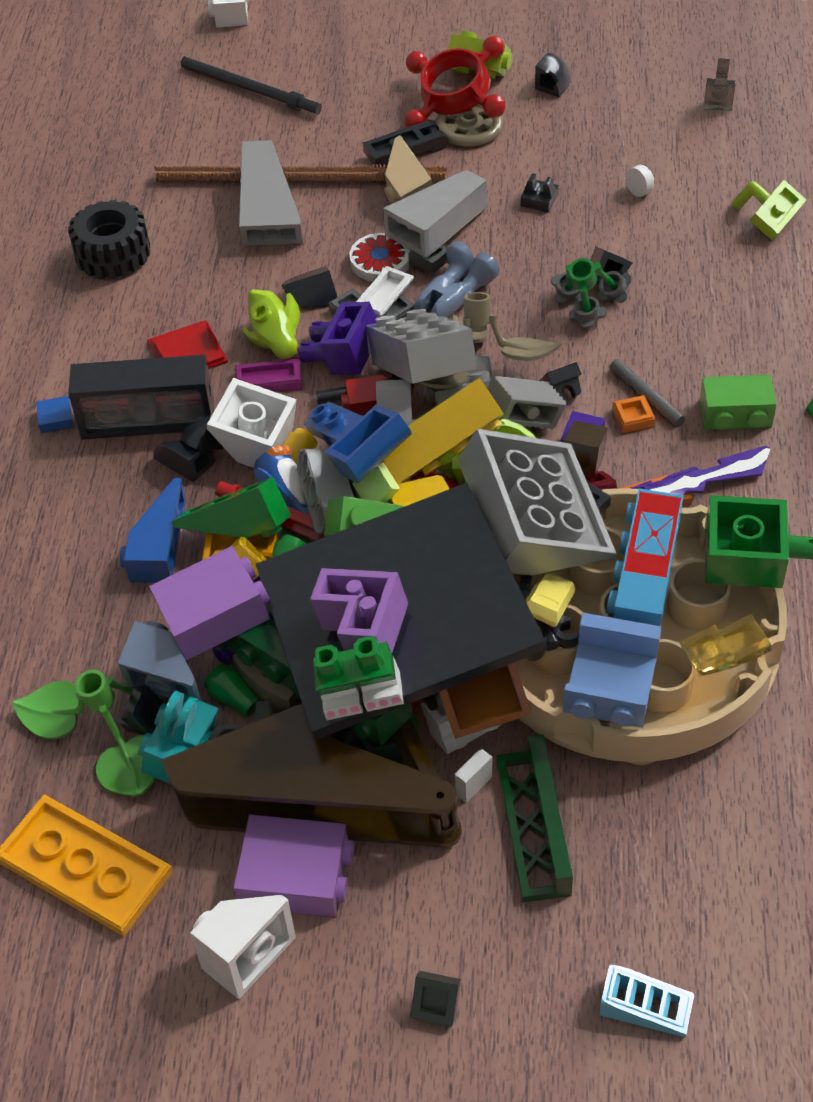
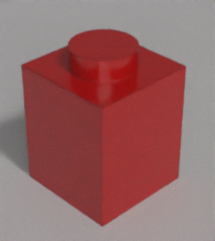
(361, 394)

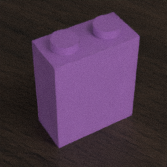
(211, 601)
(297, 861)

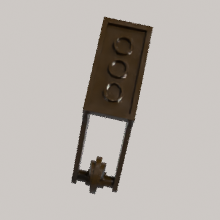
(286, 773)

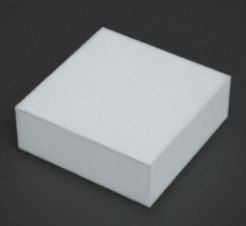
(473, 775)

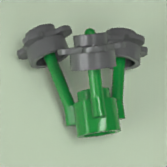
(581, 277)

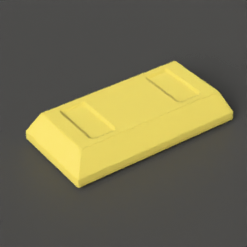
(550, 598)

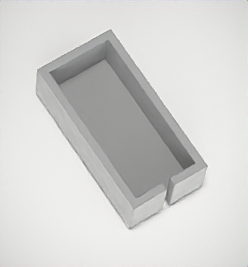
(421, 346)

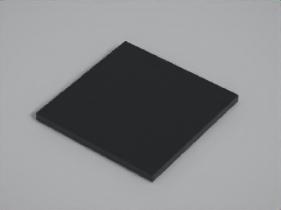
(459, 591)

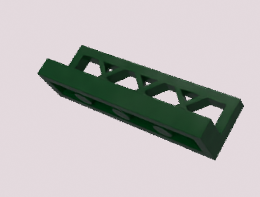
(550, 820)

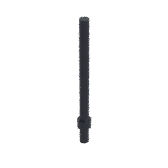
(293, 99)

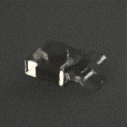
(720, 91)

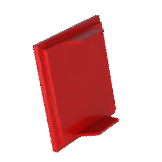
(189, 341)

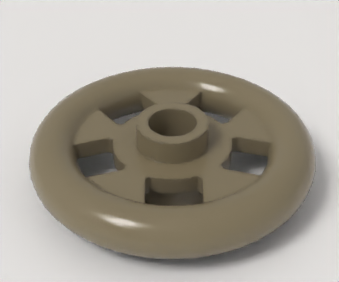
(470, 124)

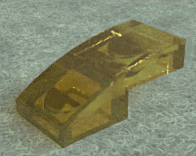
(726, 648)

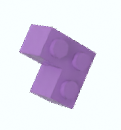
(360, 605)

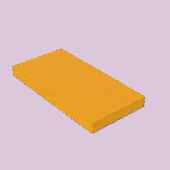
(84, 864)

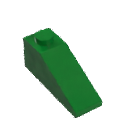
(240, 513)

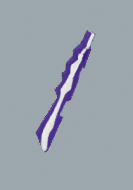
(693, 480)

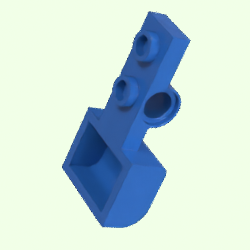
(356, 440)

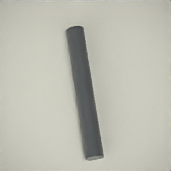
(650, 394)

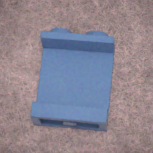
(612, 670)

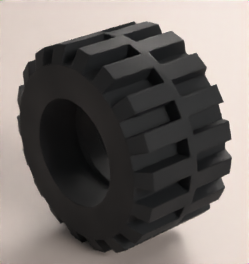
(109, 239)

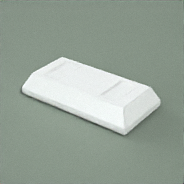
(386, 290)

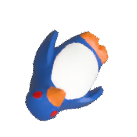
(280, 465)

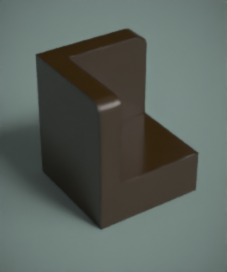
(588, 444)

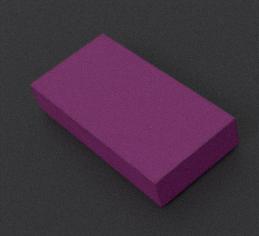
(272, 375)

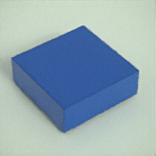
(54, 414)

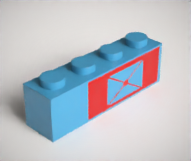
(648, 557)

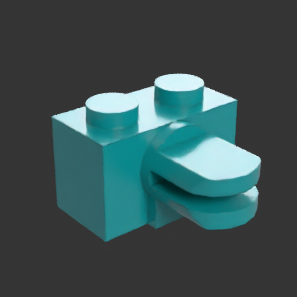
(180, 726)

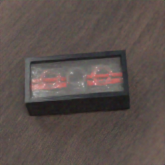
(140, 396)

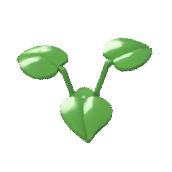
(52, 715)

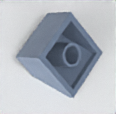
(155, 660)

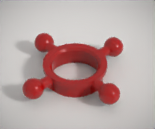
(465, 98)

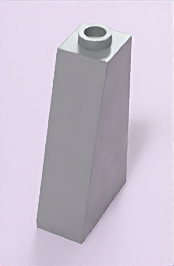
(266, 202)
(436, 213)

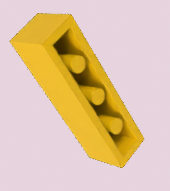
(444, 430)

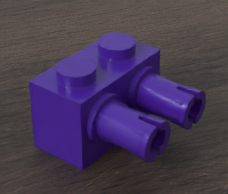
(342, 341)

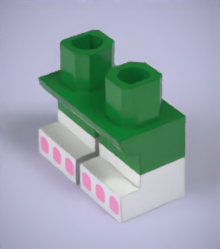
(346, 673)

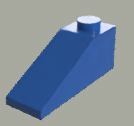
(153, 539)

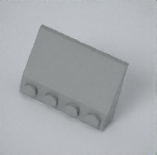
(535, 502)

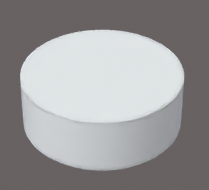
(640, 180)

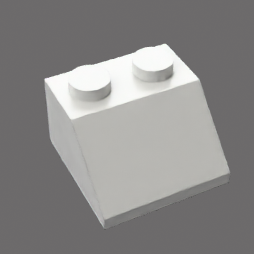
(251, 420)
(242, 939)

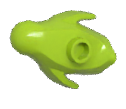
(273, 323)

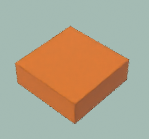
(633, 414)

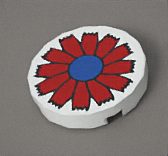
(374, 253)

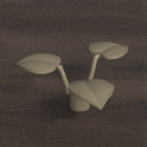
(477, 318)

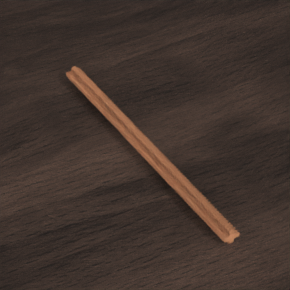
(305, 174)

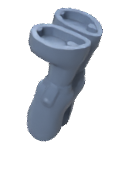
(443, 293)

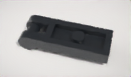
(417, 137)

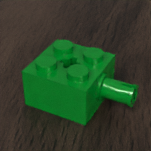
(750, 542)

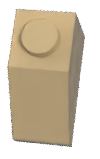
(404, 173)

